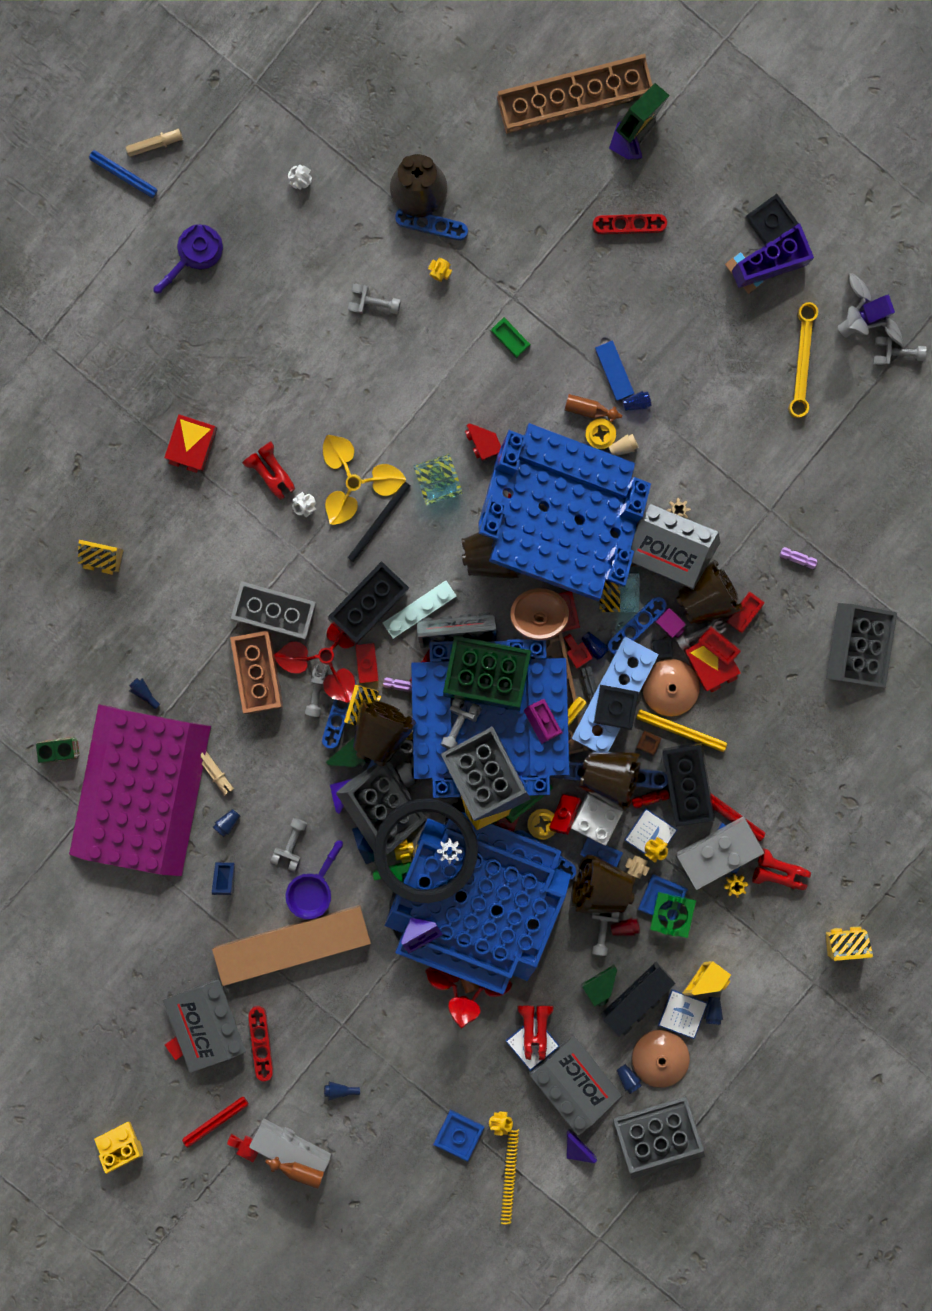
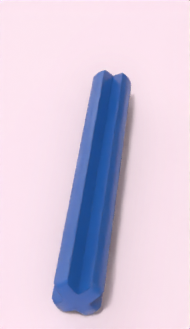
(123, 174)

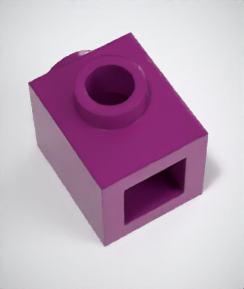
(671, 623)

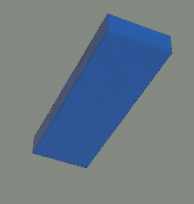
(614, 370)

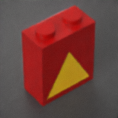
(190, 443)
(710, 668)

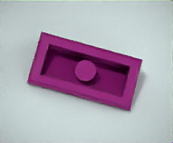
(542, 721)

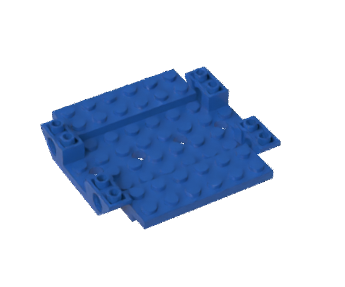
(571, 484)
(531, 759)
(507, 873)

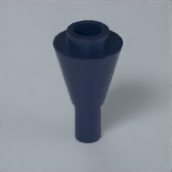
(141, 690)
(336, 1091)

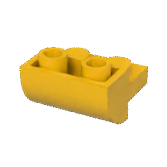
(118, 1147)

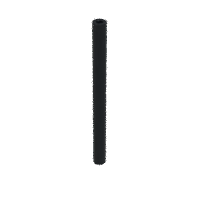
(378, 522)

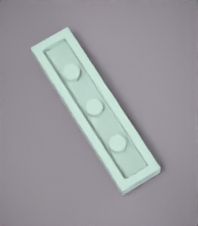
(419, 609)

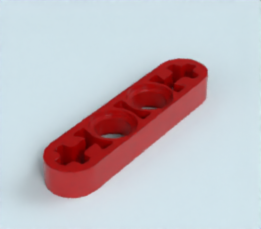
(629, 221)
(260, 1043)

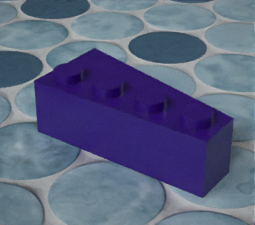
(775, 258)

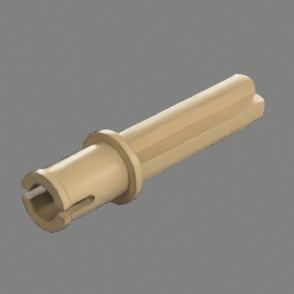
(154, 142)
(216, 774)

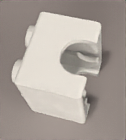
(596, 819)

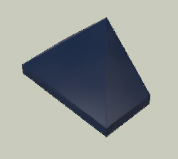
(363, 846)
(223, 879)

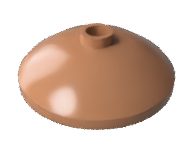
(539, 605)
(657, 691)
(659, 1045)

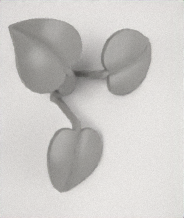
(855, 322)

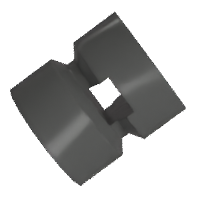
(406, 773)

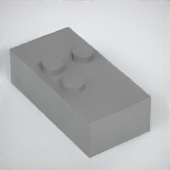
(273, 610)
(720, 852)
(283, 1143)

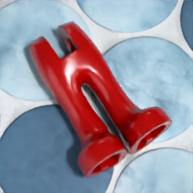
(267, 454)
(767, 860)
(543, 1013)

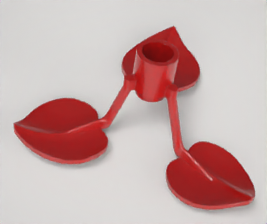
(337, 685)
(461, 1008)

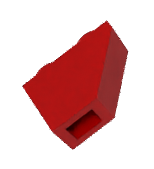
(485, 442)

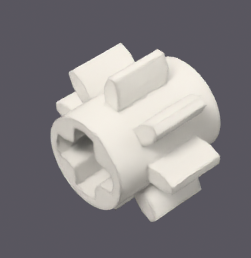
(299, 177)
(304, 504)
(453, 854)

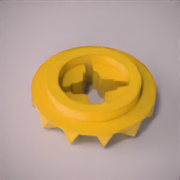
(592, 429)
(534, 819)

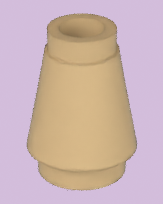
(623, 446)

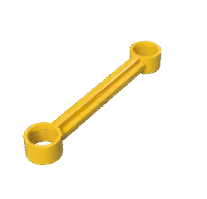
(803, 359)

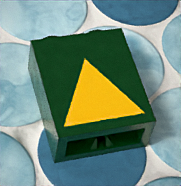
(642, 112)

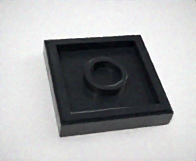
(771, 219)
(615, 707)

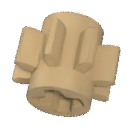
(677, 504)
(637, 866)

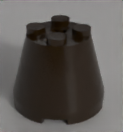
(418, 195)
(477, 557)
(711, 598)
(380, 731)
(611, 777)
(601, 887)

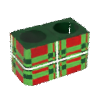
(54, 746)

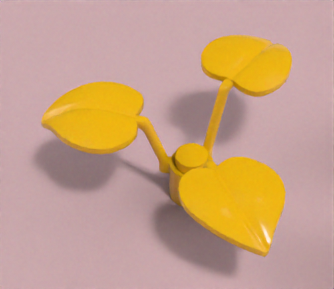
(340, 506)

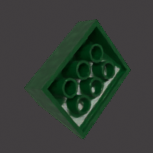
(486, 673)

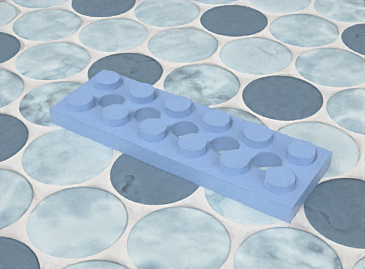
(618, 666)

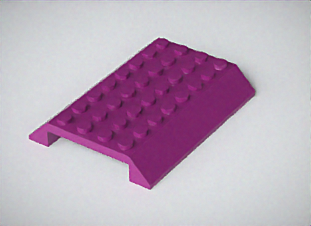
(139, 791)

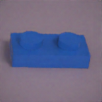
(601, 851)

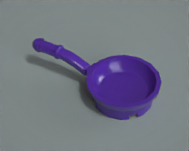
(198, 248)
(309, 894)

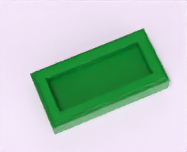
(510, 337)

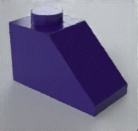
(877, 310)

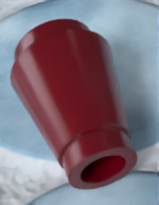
(627, 927)

